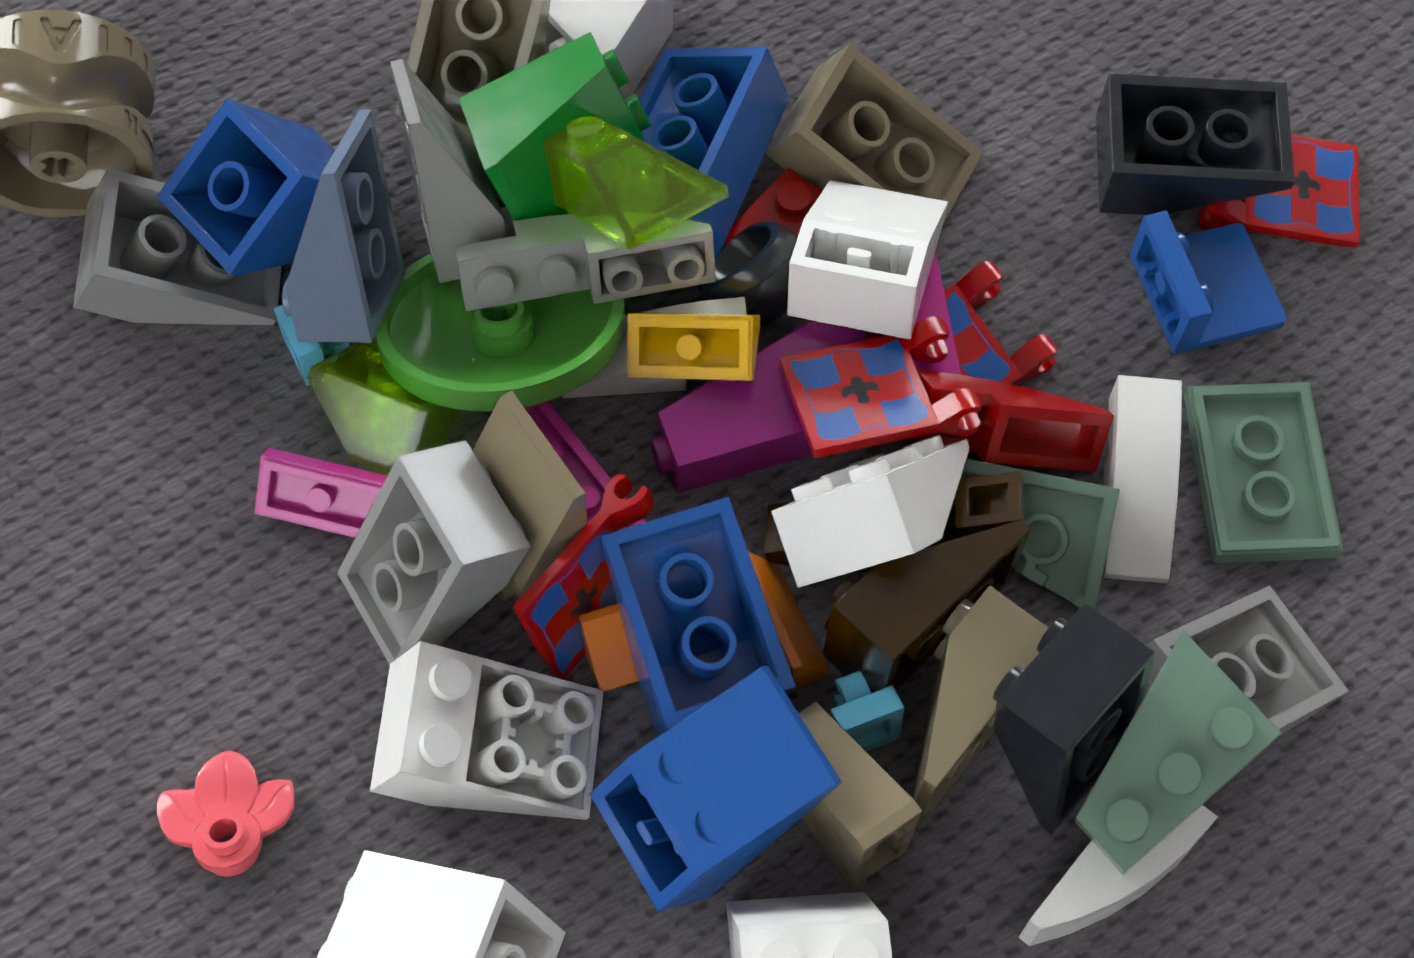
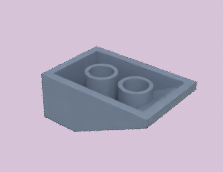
(349, 246)

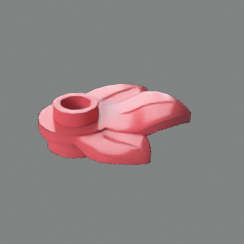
(224, 804)

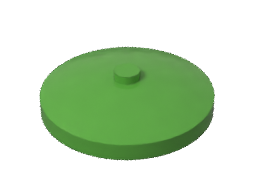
(481, 354)

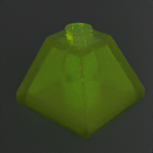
(624, 181)
(373, 411)

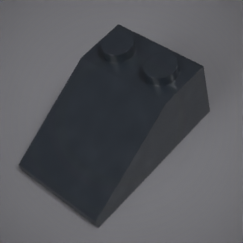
(1190, 142)
(1070, 710)

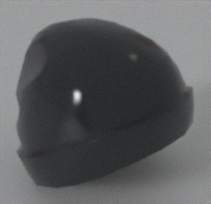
(755, 268)

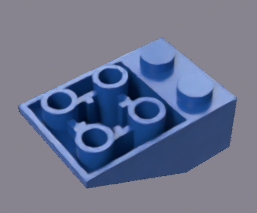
(714, 791)

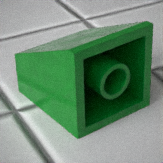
(537, 101)

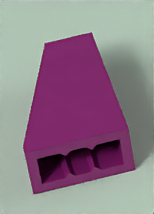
(740, 424)

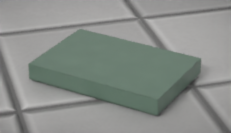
(1262, 472)

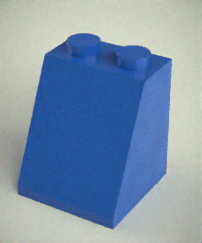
(248, 187)

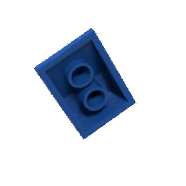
(691, 609)

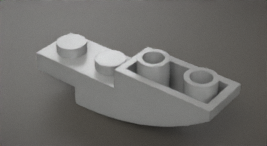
(570, 256)

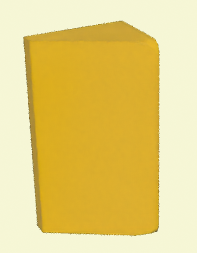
(692, 346)

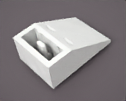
(864, 258)
(871, 510)
(486, 736)

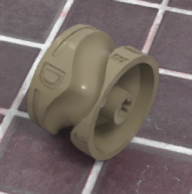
(70, 109)

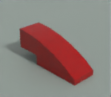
(1025, 424)

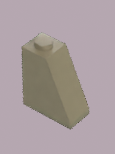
(868, 815)

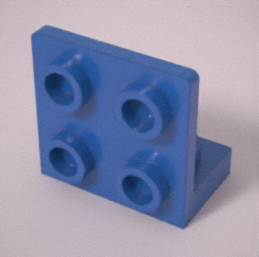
(1204, 283)

